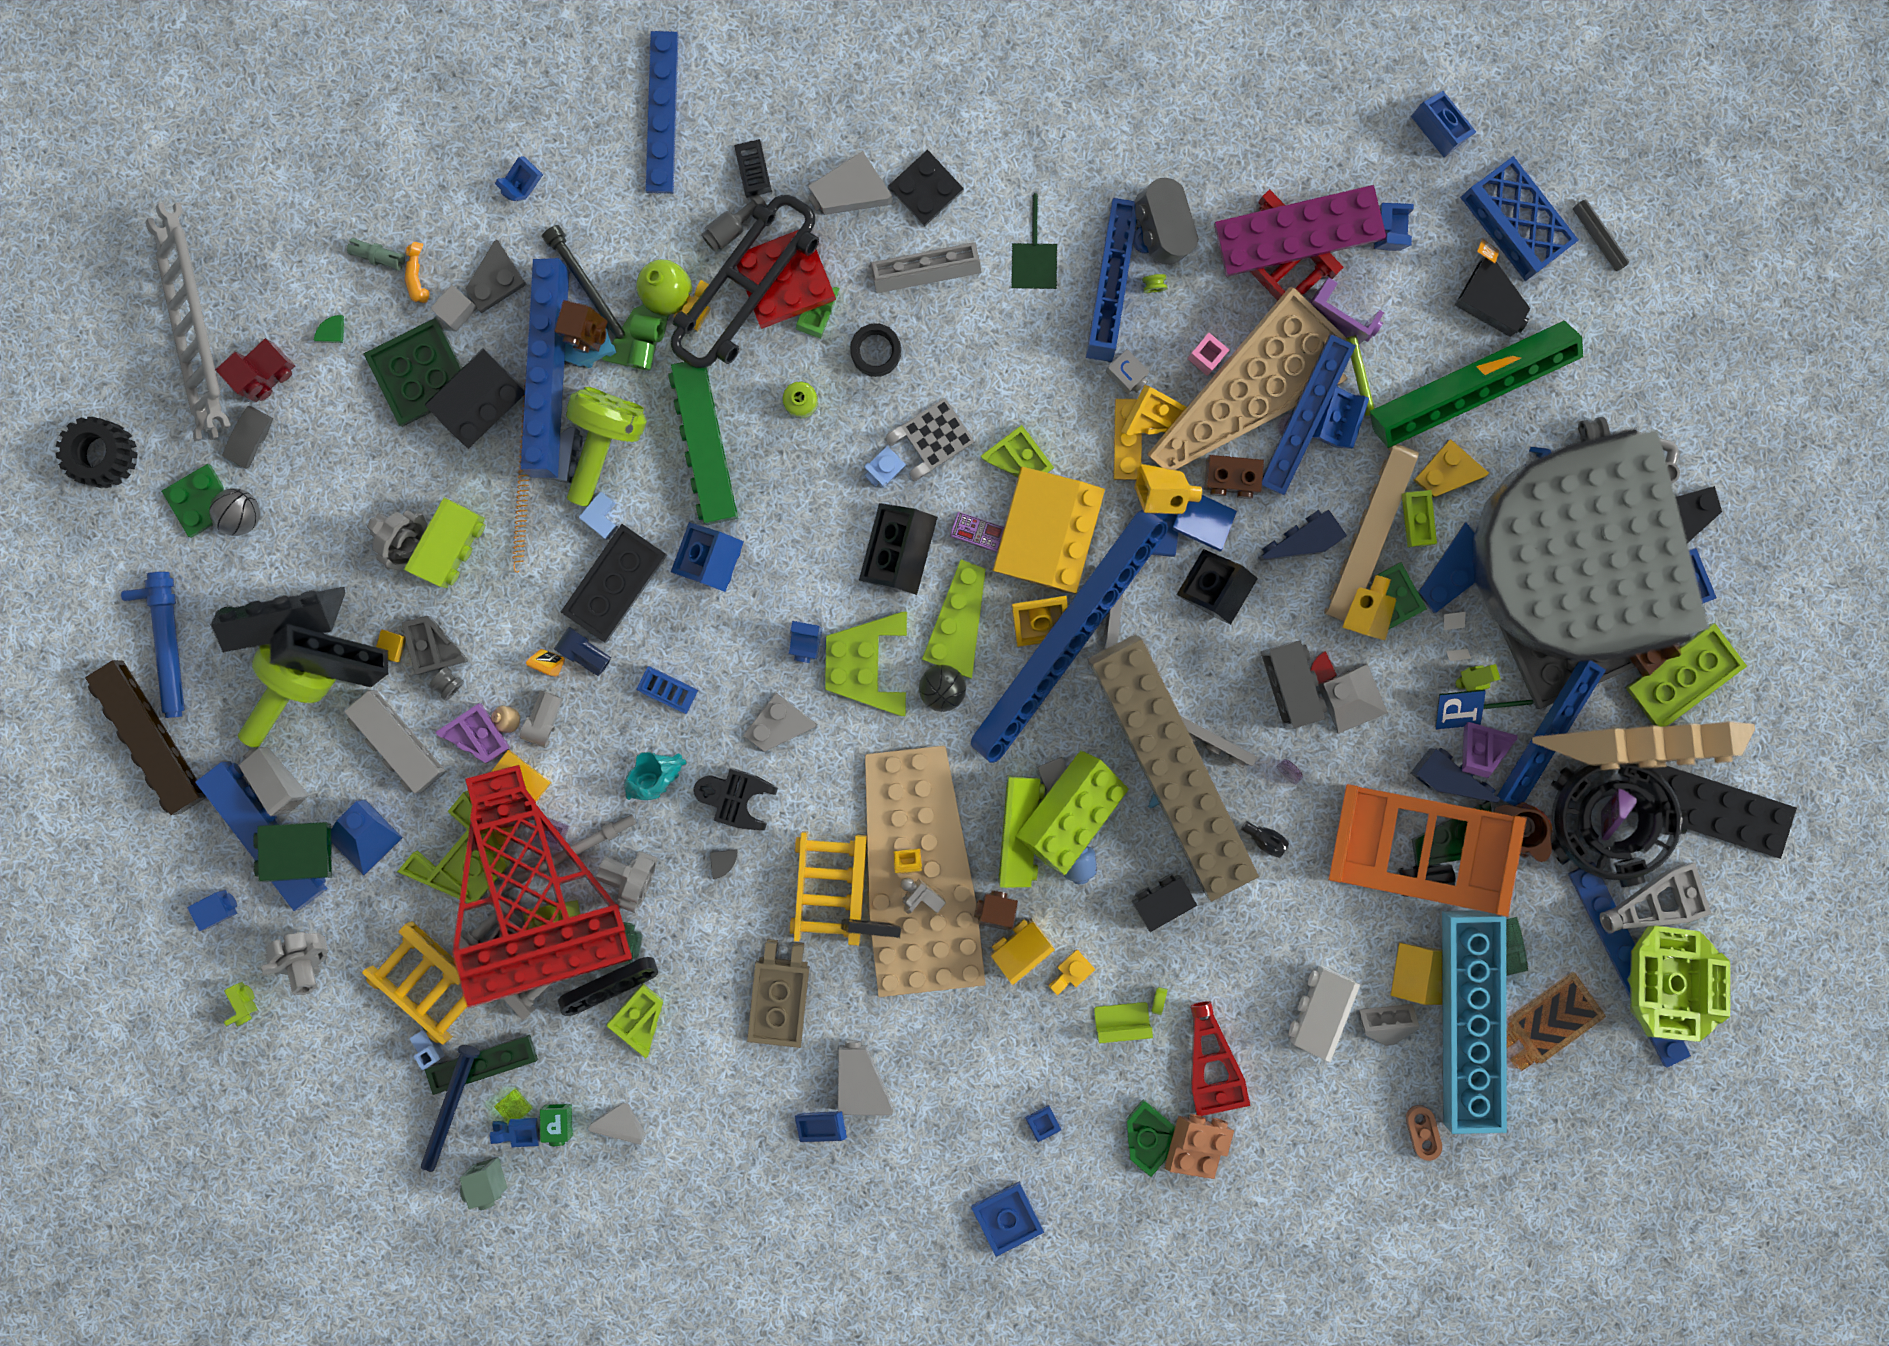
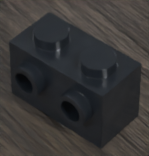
(1163, 902)

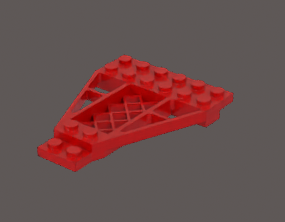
(544, 952)

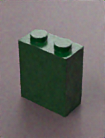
(293, 852)

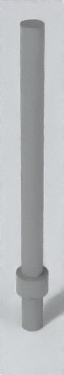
(608, 832)

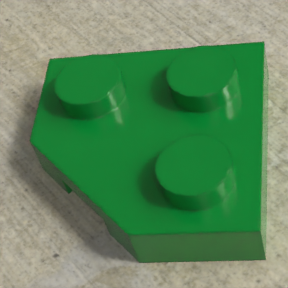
(192, 498)
(1148, 1137)

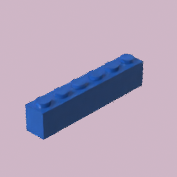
(243, 813)

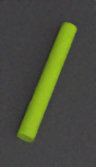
(1360, 373)

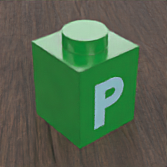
(556, 1124)

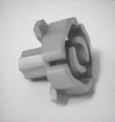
(395, 537)
(630, 879)
(298, 959)

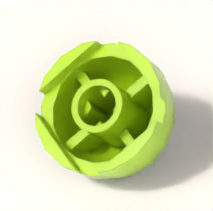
(663, 287)

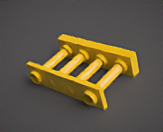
(854, 875)
(433, 956)

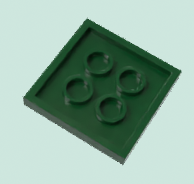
(413, 369)

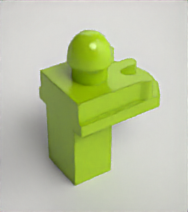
(1478, 677)

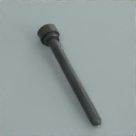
(555, 238)

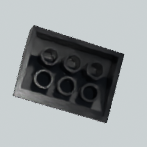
(259, 621)

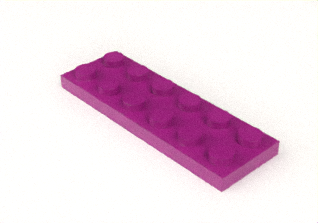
(1300, 230)

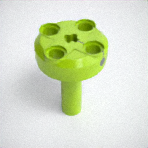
(605, 419)
(282, 685)

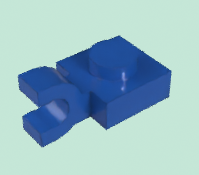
(519, 1131)

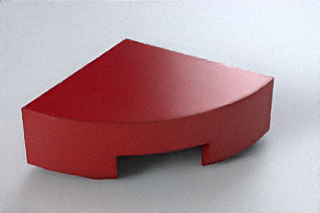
(1323, 667)

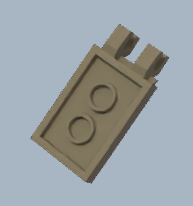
(779, 997)

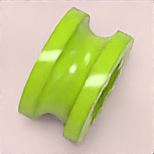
(1154, 283)

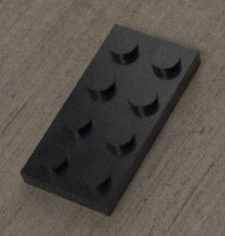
(613, 583)

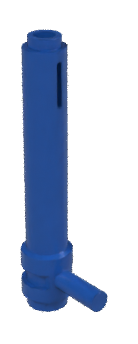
(161, 601)

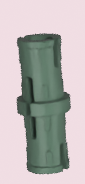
(375, 254)

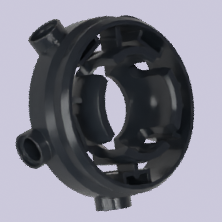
(1650, 823)

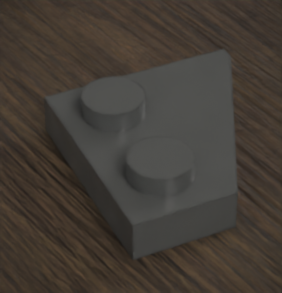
(430, 646)

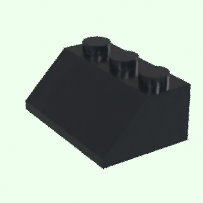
(475, 398)
(898, 548)

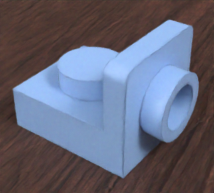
(884, 467)

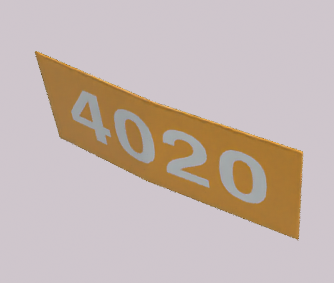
(1488, 250)

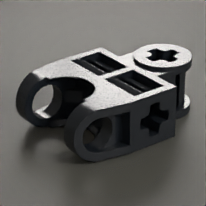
(724, 795)

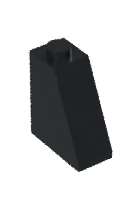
(1494, 299)

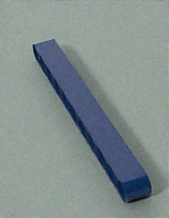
(1069, 635)

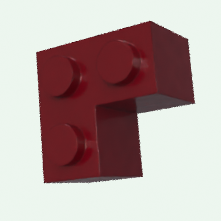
(256, 372)

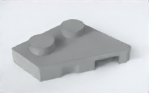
(778, 724)

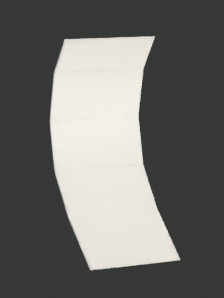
(1455, 621)

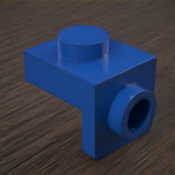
(519, 180)

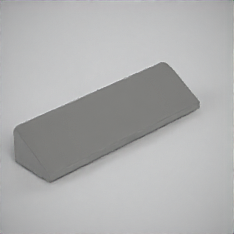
(927, 269)

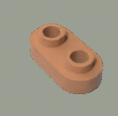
(1424, 1131)

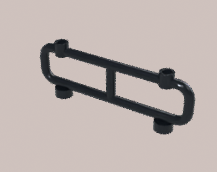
(724, 348)

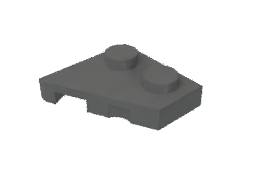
(494, 279)

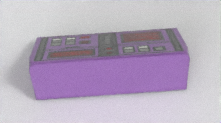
(977, 532)
(1615, 812)

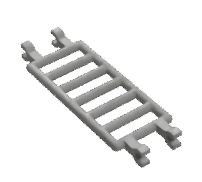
(166, 239)

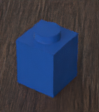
(213, 910)

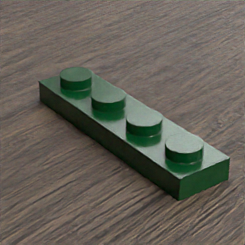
(489, 1063)

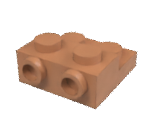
(1198, 1146)

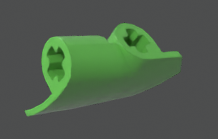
(641, 336)

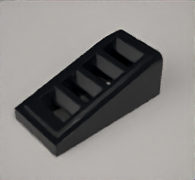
(760, 187)

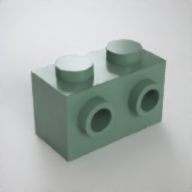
(483, 1184)

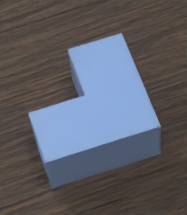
(595, 515)
(428, 1050)

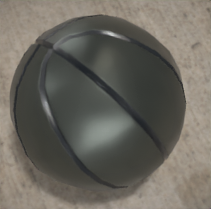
(942, 688)

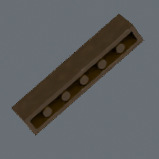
(145, 737)

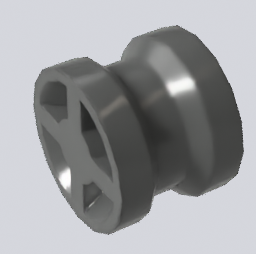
(1593, 429)
(446, 683)

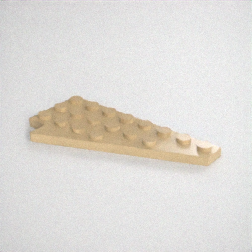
(1253, 384)

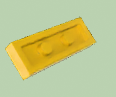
(1126, 447)

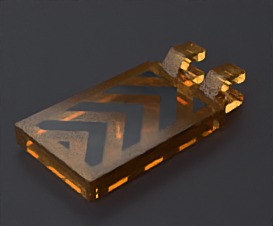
(1552, 1021)

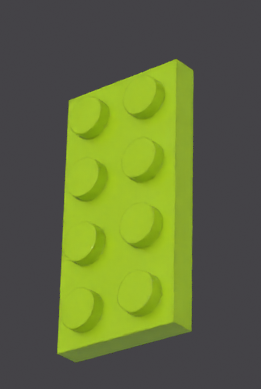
(1687, 679)

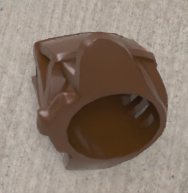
(1537, 830)

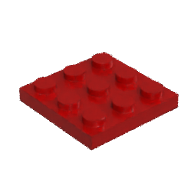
(797, 289)

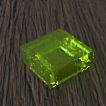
(513, 1106)

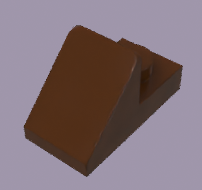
(1650, 661)

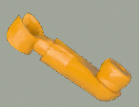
(411, 274)

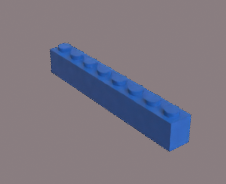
(544, 370)

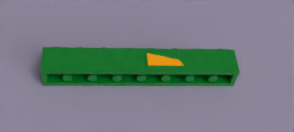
(1476, 383)

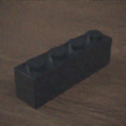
(328, 656)

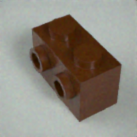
(581, 327)
(1233, 475)
(996, 911)

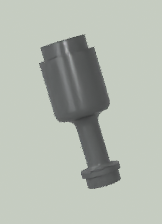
(728, 225)

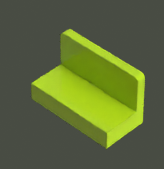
(1419, 518)
(1122, 1022)

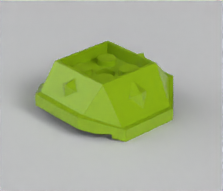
(1678, 984)

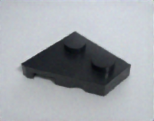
(1698, 510)

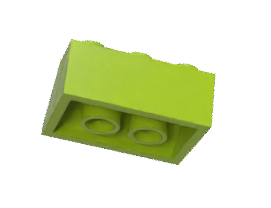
(446, 543)

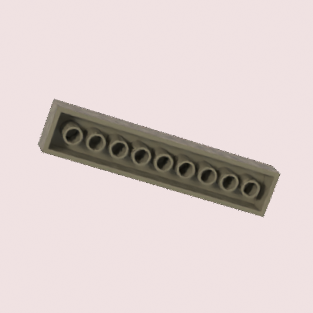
(1173, 766)

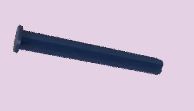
(449, 1106)

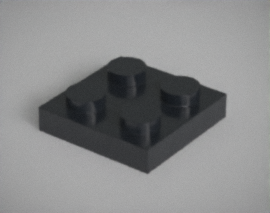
(926, 187)

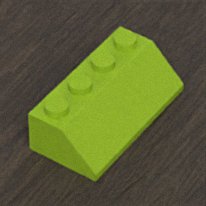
(1016, 859)

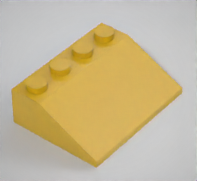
(1048, 530)

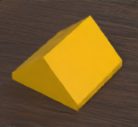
(1036, 619)
(1418, 974)

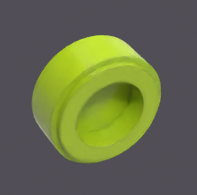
(1159, 1001)

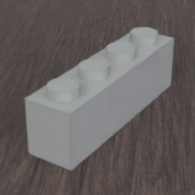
(394, 741)

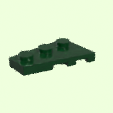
(1447, 840)

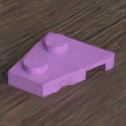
(475, 734)

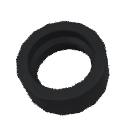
(861, 335)

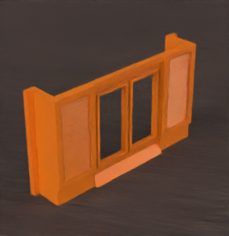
(1486, 862)

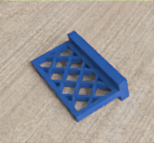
(1505, 229)

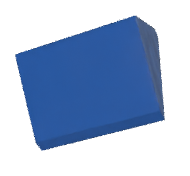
(1443, 123)

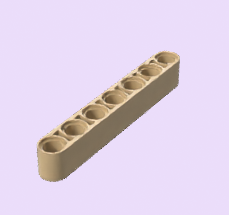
(1373, 530)

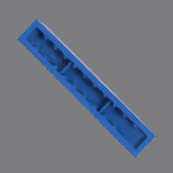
(1112, 281)

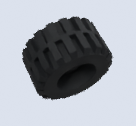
(76, 444)

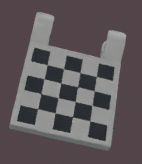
(935, 436)

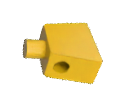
(1164, 490)
(1371, 610)

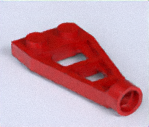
(1220, 1095)

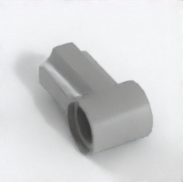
(541, 722)

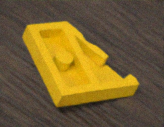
(1152, 413)
(1449, 470)

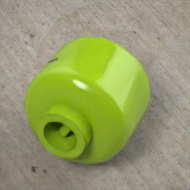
(803, 408)

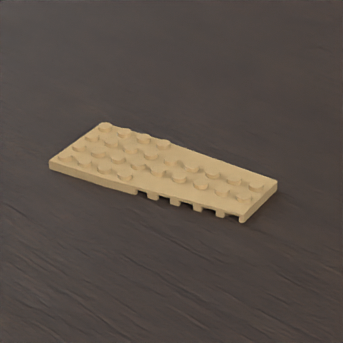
(916, 808)

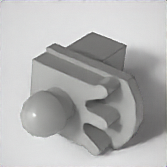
(920, 892)

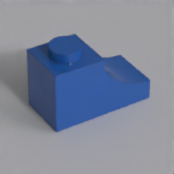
(804, 641)

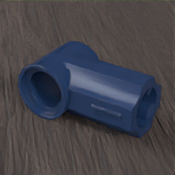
(578, 649)

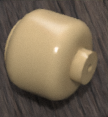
(505, 719)

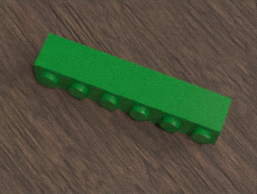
(704, 443)

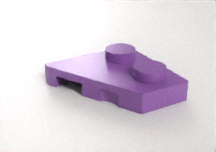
(1484, 748)

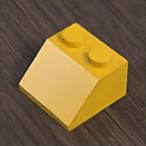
(1021, 950)

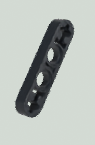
(608, 986)

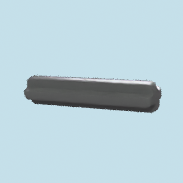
(1601, 235)

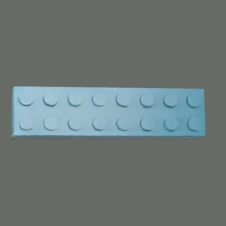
(1474, 1022)

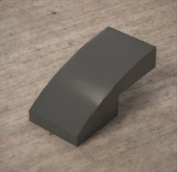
(246, 436)

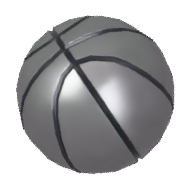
(234, 512)

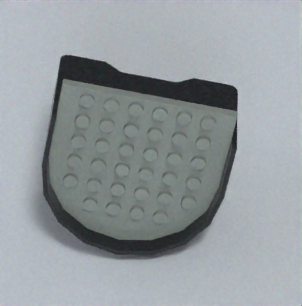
(1589, 552)

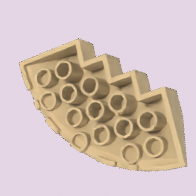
(1653, 744)

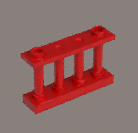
(1325, 265)

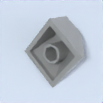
(1352, 698)

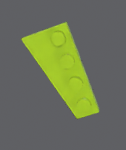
(957, 625)

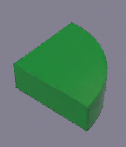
(330, 330)

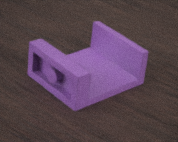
(1340, 320)

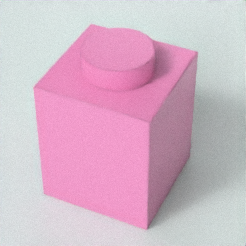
(1208, 354)

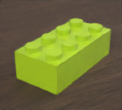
(1072, 812)

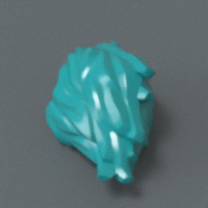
(652, 775)

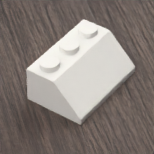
(1323, 1012)

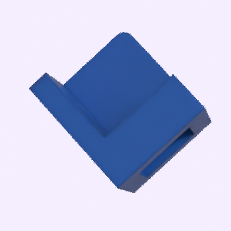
(1396, 217)

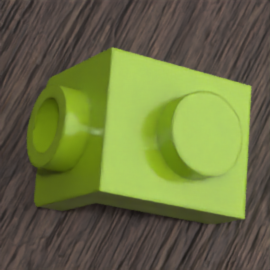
(242, 1001)

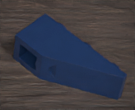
(1313, 538)
(1443, 775)

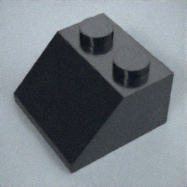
(1217, 586)

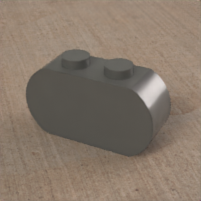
(1166, 221)

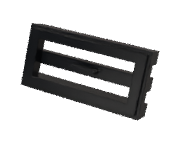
(870, 928)

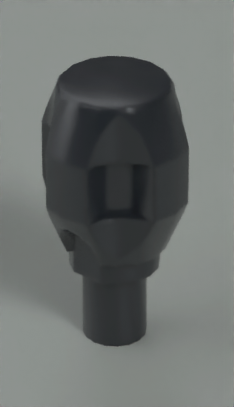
(1266, 839)

